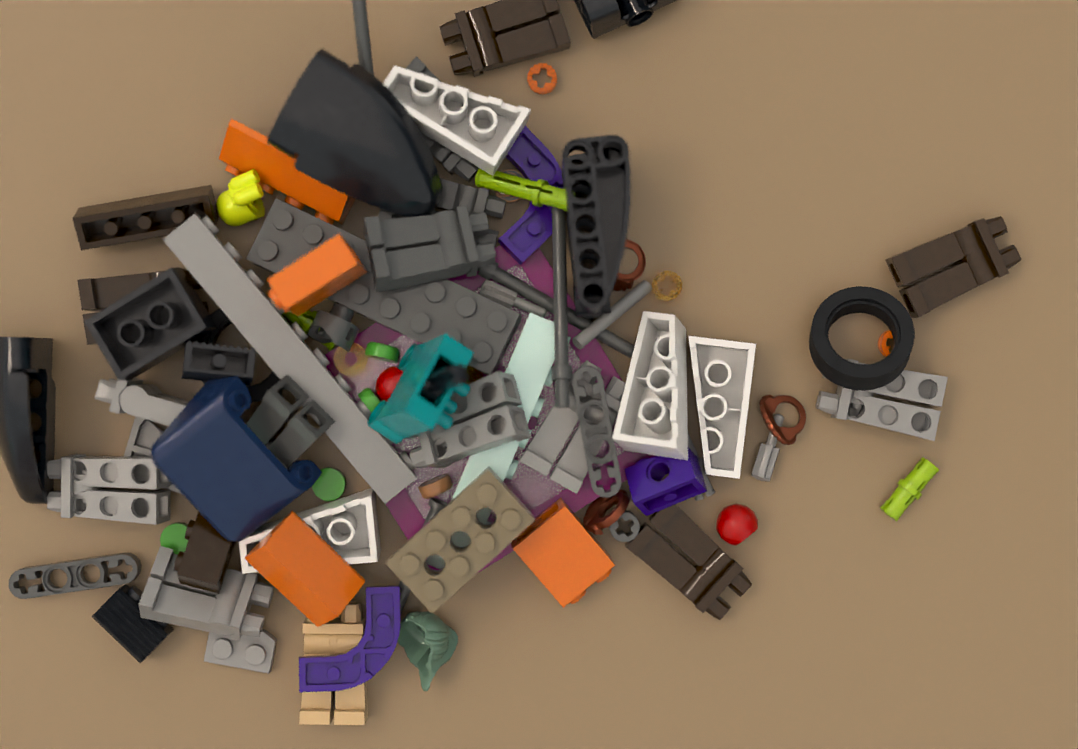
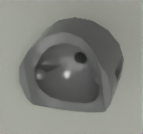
(334, 327)

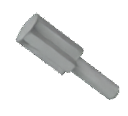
(509, 298)
(767, 455)

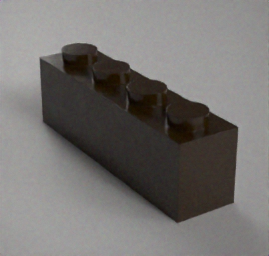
(141, 217)

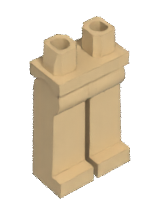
(327, 640)

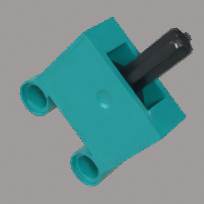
(424, 390)

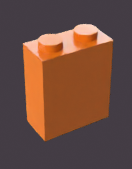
(316, 276)
(563, 553)

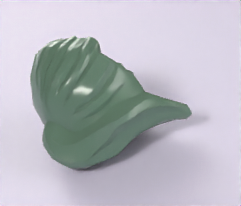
(427, 643)

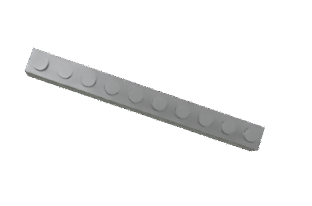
(288, 354)

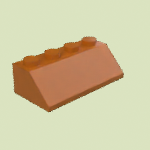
(249, 150)

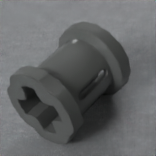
(621, 535)

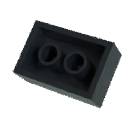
(150, 324)

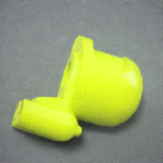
(242, 200)

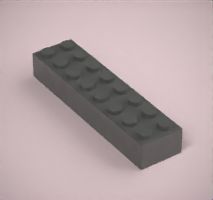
(412, 311)

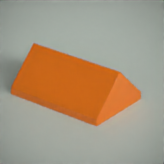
(306, 570)

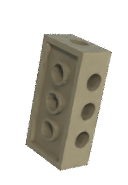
(461, 563)

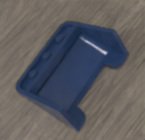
(225, 465)

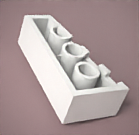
(458, 119)
(655, 391)
(722, 395)
(344, 524)

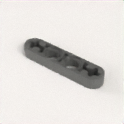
(594, 431)
(75, 576)

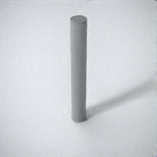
(617, 311)

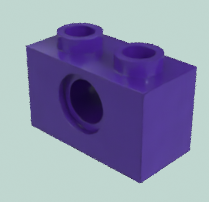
(652, 494)

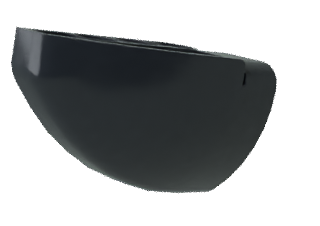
(357, 138)
(20, 364)

